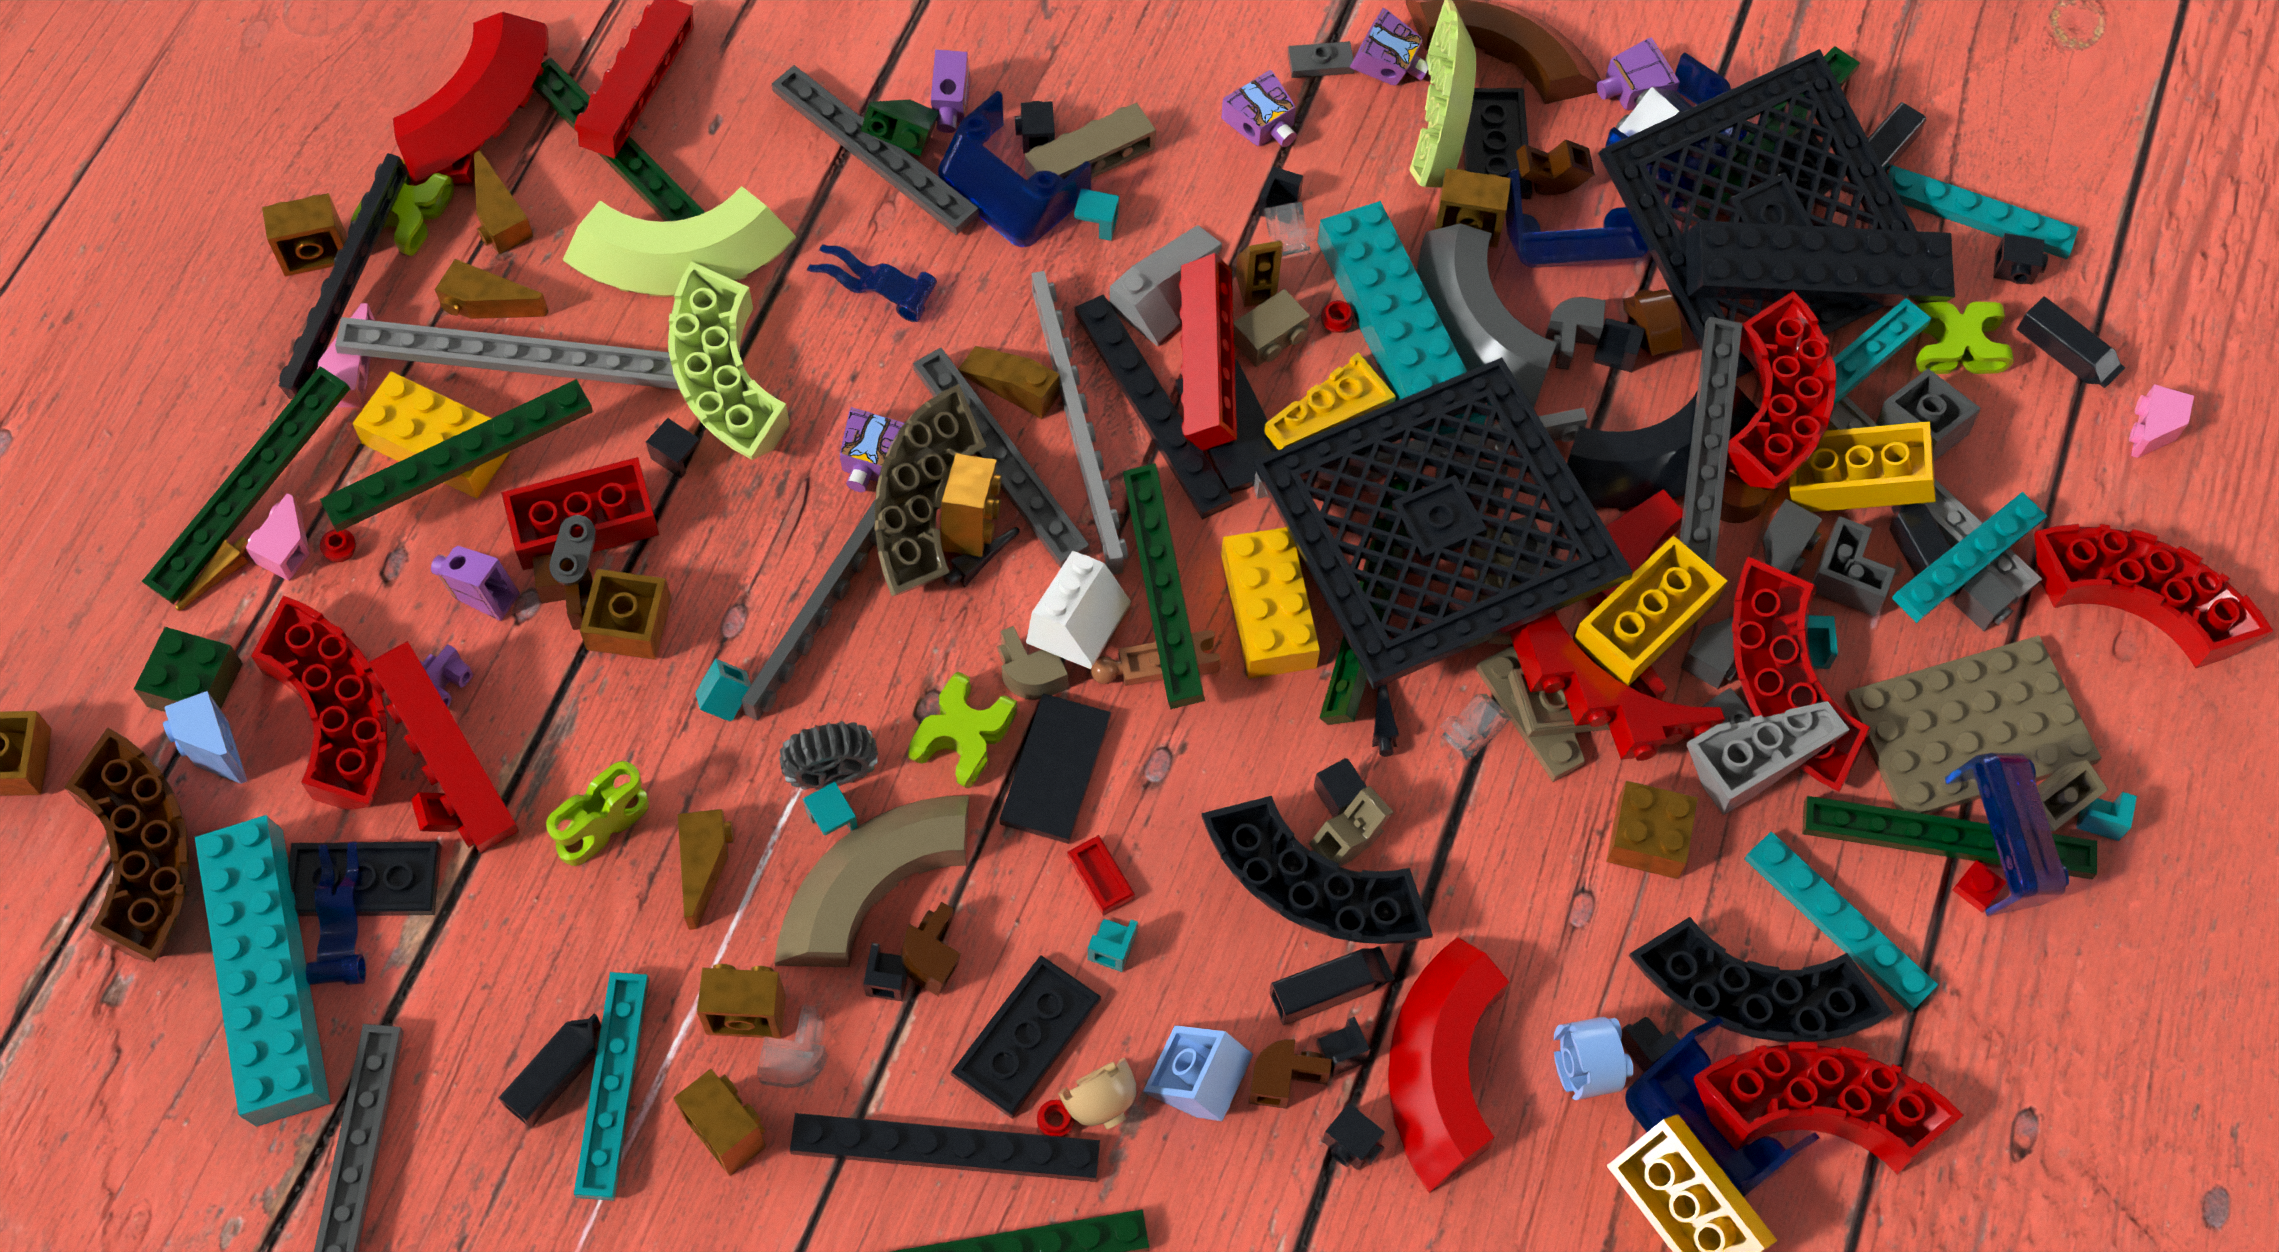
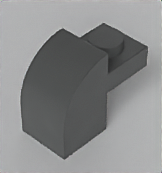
(1575, 322)

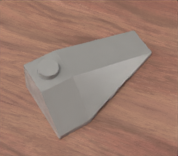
(1150, 290)
(1752, 755)

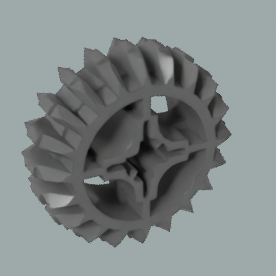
(828, 755)

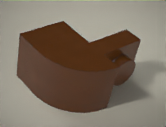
(1558, 170)
(1659, 317)
(1740, 500)
(552, 591)
(924, 956)
(1279, 1066)

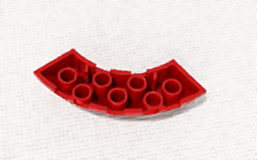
(477, 99)
(1797, 393)
(2153, 582)
(1777, 663)
(344, 708)
(1431, 1062)
(1826, 1093)

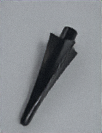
(967, 566)
(1385, 726)

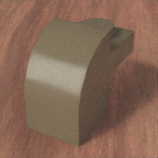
(1030, 674)
(1354, 830)

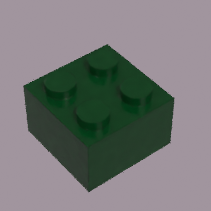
(186, 667)

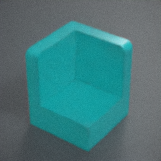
(1100, 209)
(1822, 641)
(722, 690)
(829, 809)
(2108, 818)
(1112, 944)

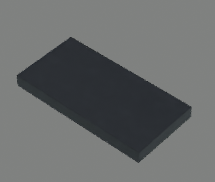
(1496, 132)
(1236, 458)
(1055, 768)
(390, 882)
(1026, 1036)

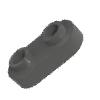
(573, 549)

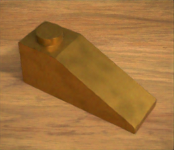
(498, 212)
(1259, 272)
(485, 295)
(1013, 378)
(702, 855)

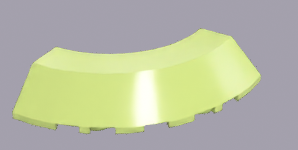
(1449, 101)
(655, 254)
(708, 365)

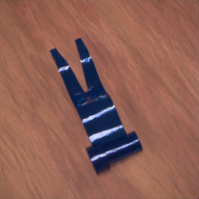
(884, 279)
(337, 925)

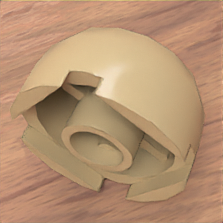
(1102, 1095)

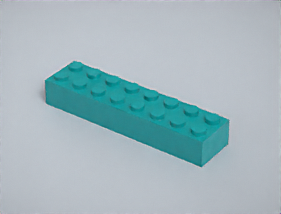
(1390, 303)
(261, 972)

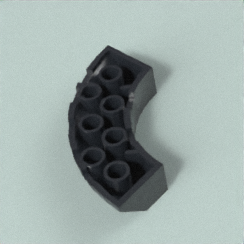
(1637, 464)
(1309, 887)
(1758, 998)

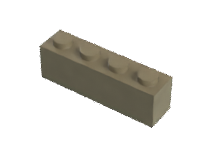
(1101, 142)

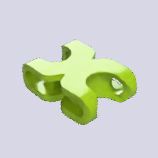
(413, 207)
(1963, 339)
(962, 729)
(597, 813)

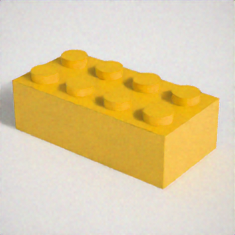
(411, 418)
(1867, 469)
(1269, 603)
(1649, 611)
(1688, 1193)

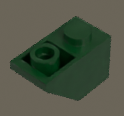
(901, 123)

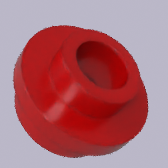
(1337, 309)
(338, 553)
(1051, 1108)

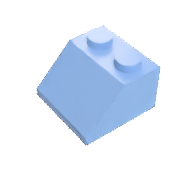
(204, 736)
(1199, 1072)

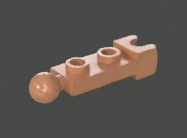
(1143, 664)

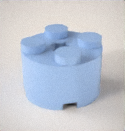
(1592, 1057)

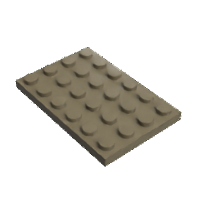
(1967, 708)

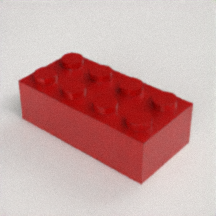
(608, 495)

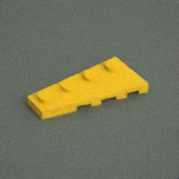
(1339, 399)

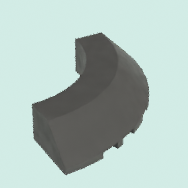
(1480, 327)

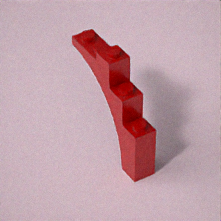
(1638, 537)
(1596, 698)

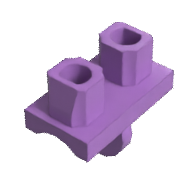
(447, 668)

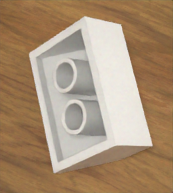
(1078, 611)

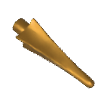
(224, 562)

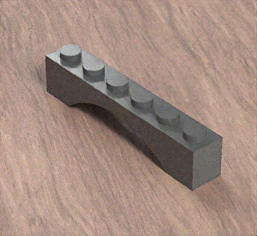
(1784, 542)

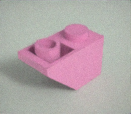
(2161, 419)
(281, 540)

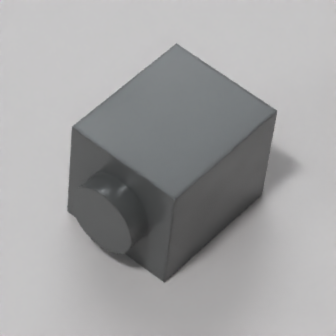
(1985, 600)

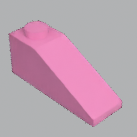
(350, 368)

